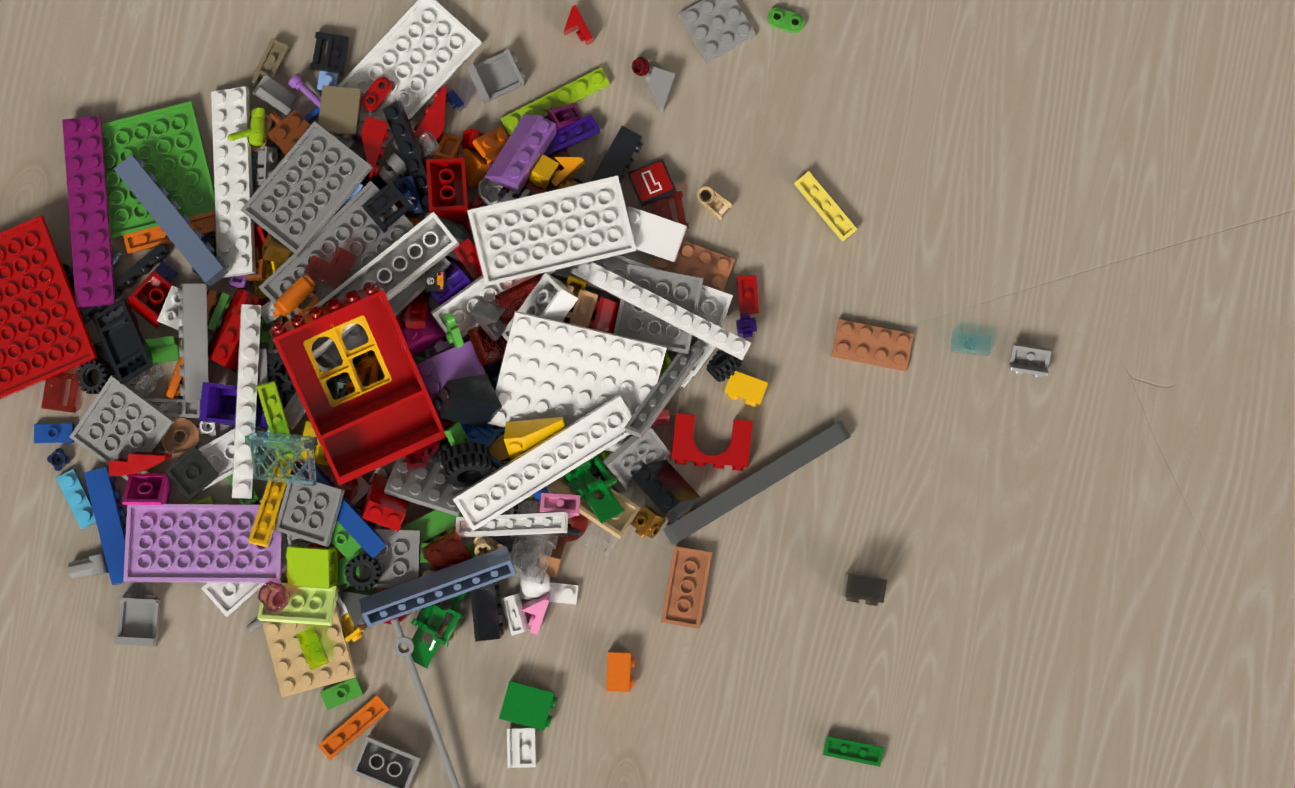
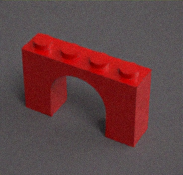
(685, 450)

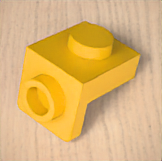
(351, 632)

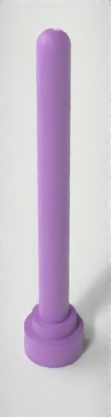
(297, 82)

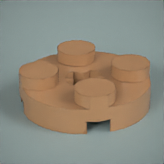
(191, 439)

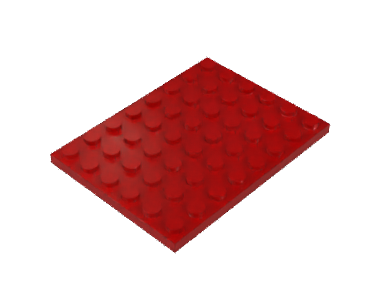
(38, 311)

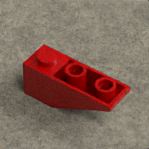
(434, 116)
(371, 139)

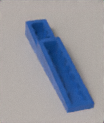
(353, 522)

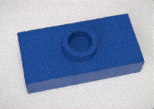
(53, 433)

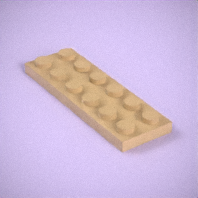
(616, 525)

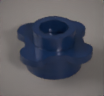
(58, 454)

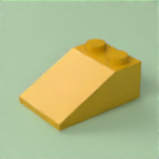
(526, 434)

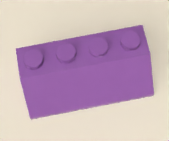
(522, 152)

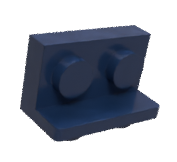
(409, 190)

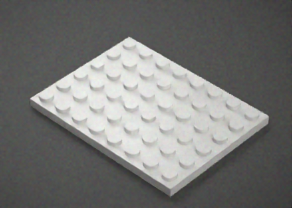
(571, 370)

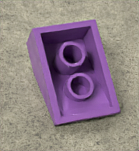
(450, 365)

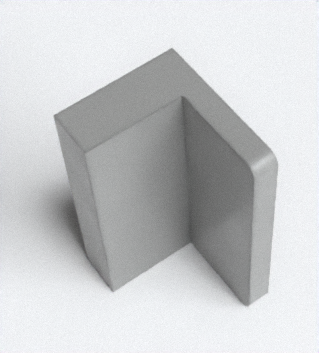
(274, 94)

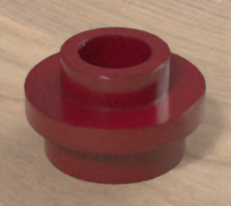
(640, 66)

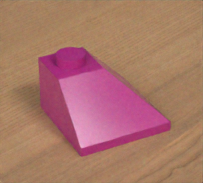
(422, 338)
(147, 489)

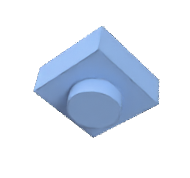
(328, 79)

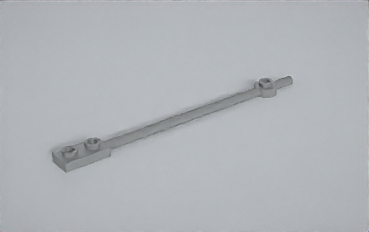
(406, 653)

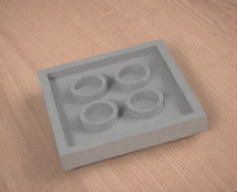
(716, 27)
(634, 455)
(310, 511)
(397, 559)

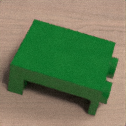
(527, 705)

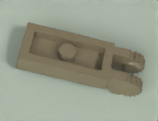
(270, 61)

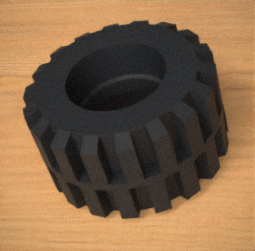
(466, 464)

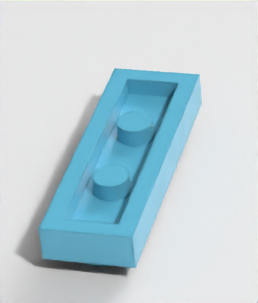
(77, 498)

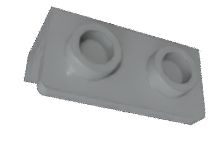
(1029, 360)

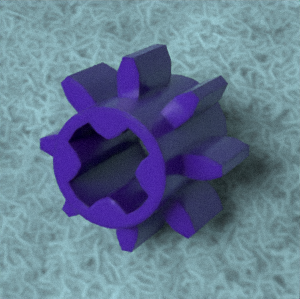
(746, 325)

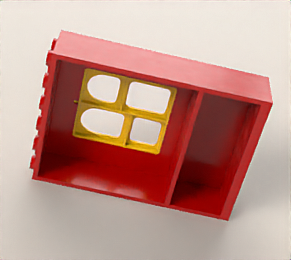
(376, 420)

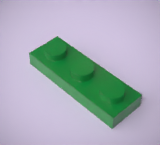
(853, 751)

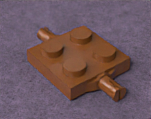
(287, 130)

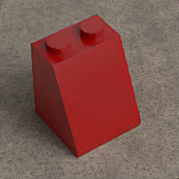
(383, 508)

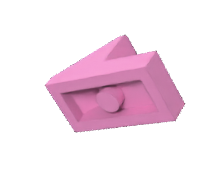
(560, 503)
(537, 609)

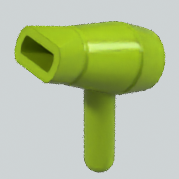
(256, 130)

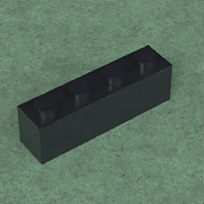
(619, 155)

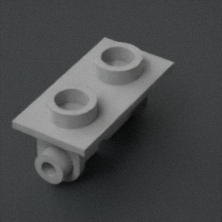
(268, 157)

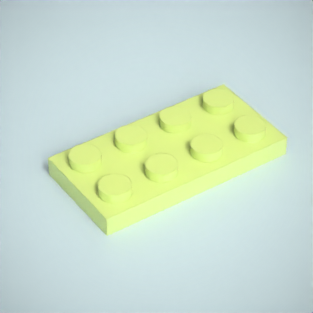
(305, 606)

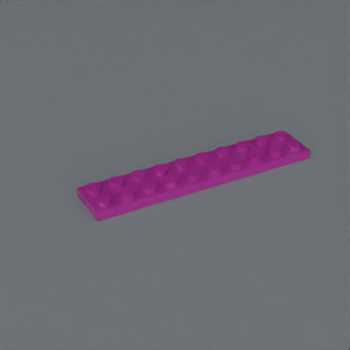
(89, 211)

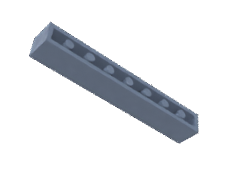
(171, 221)
(437, 586)

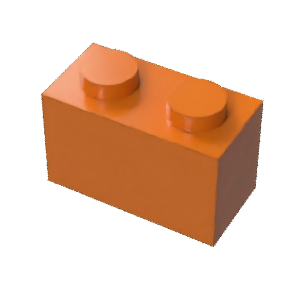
(619, 672)

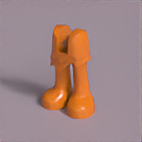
(365, 366)

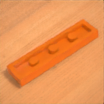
(353, 727)

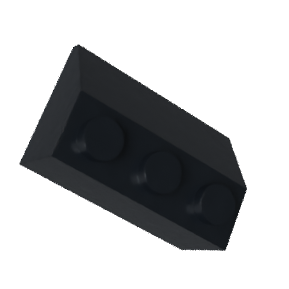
(666, 489)
(486, 613)

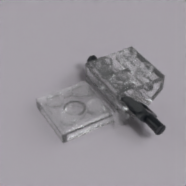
(533, 551)

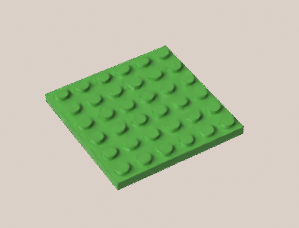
(172, 150)

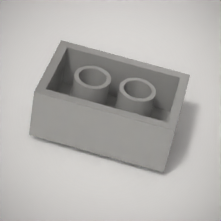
(386, 763)

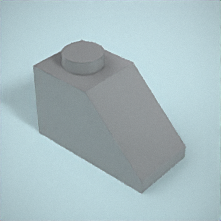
(659, 86)

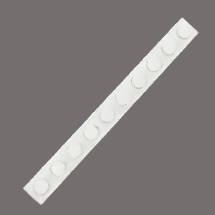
(662, 309)
(246, 399)

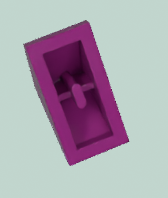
(564, 115)

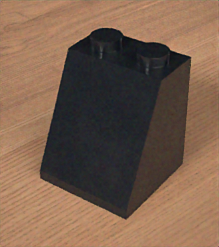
(468, 401)

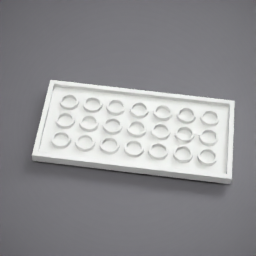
(416, 57)
(551, 230)

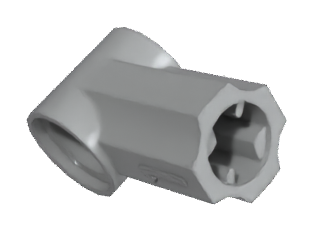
(91, 566)

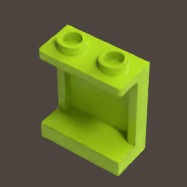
(312, 566)

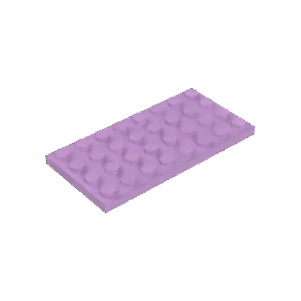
(198, 545)

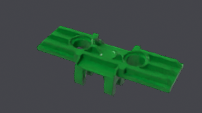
(585, 485)
(430, 621)

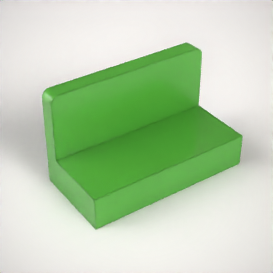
(163, 349)

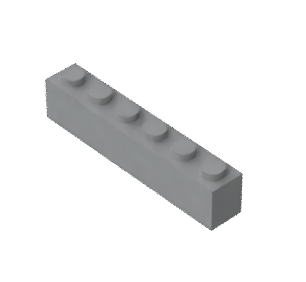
(194, 339)

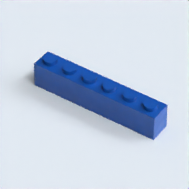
(109, 520)

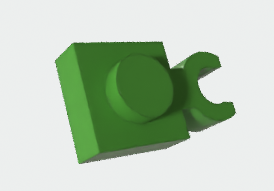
(453, 334)

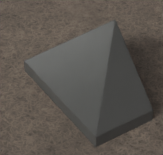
(351, 600)

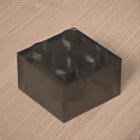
(864, 588)

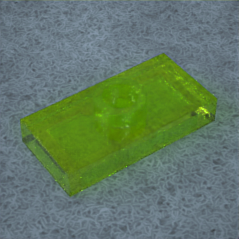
(312, 648)

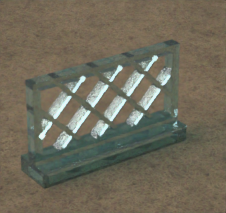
(282, 443)

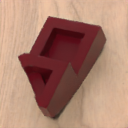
(422, 457)

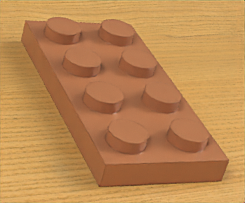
(700, 263)
(872, 345)
(686, 587)

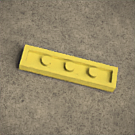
(825, 206)

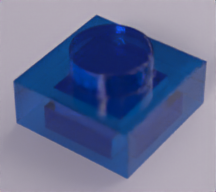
(455, 101)
(166, 271)

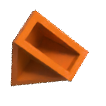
(449, 147)
(475, 167)

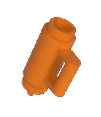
(295, 296)

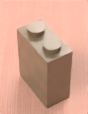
(340, 111)

